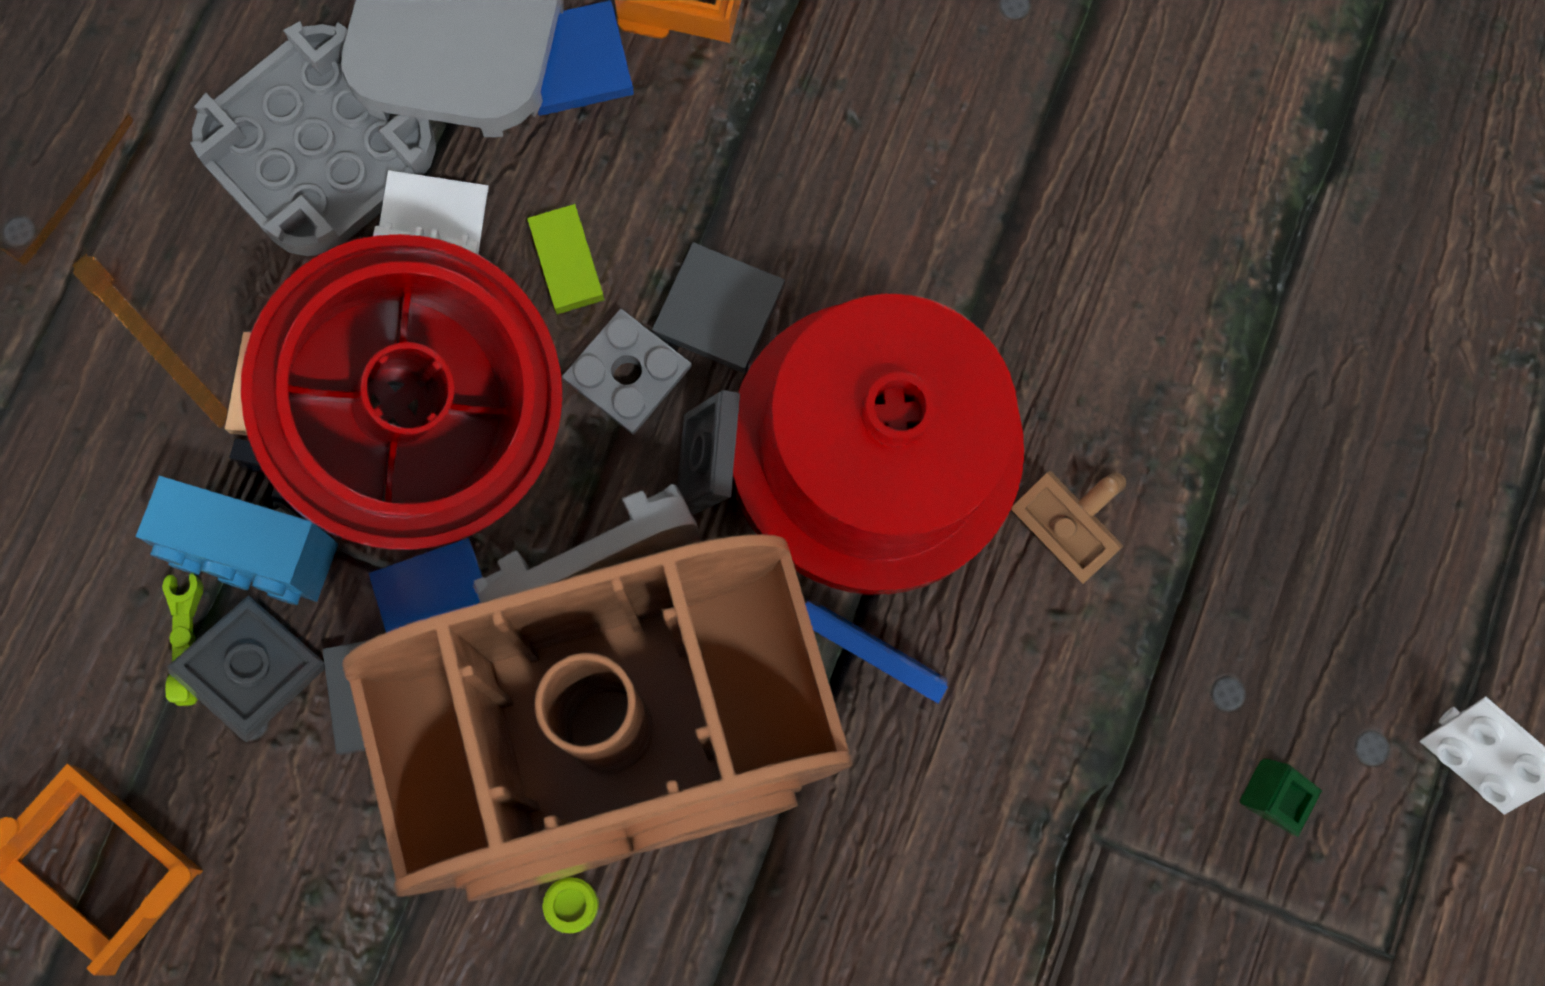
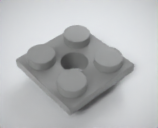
(619, 343)

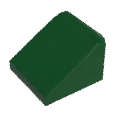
(1280, 795)

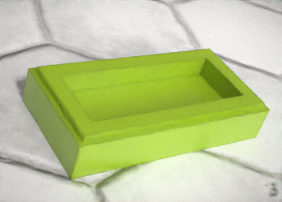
(565, 259)

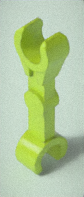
(182, 636)

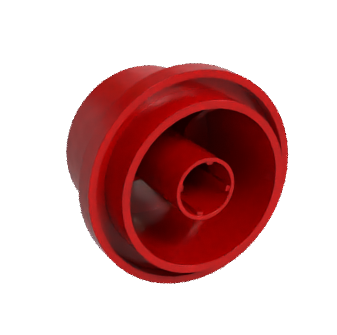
(457, 346)
(879, 443)

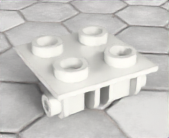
(433, 209)
(1490, 754)

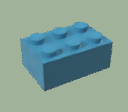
(236, 541)

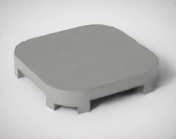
(451, 59)
(303, 147)
(654, 527)

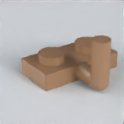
(1069, 523)

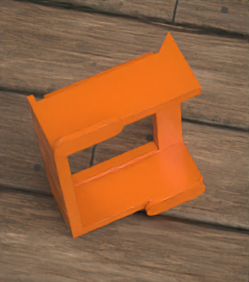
(692, 17)
(22, 834)

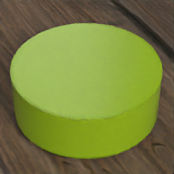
(570, 905)

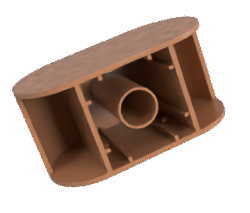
(595, 718)

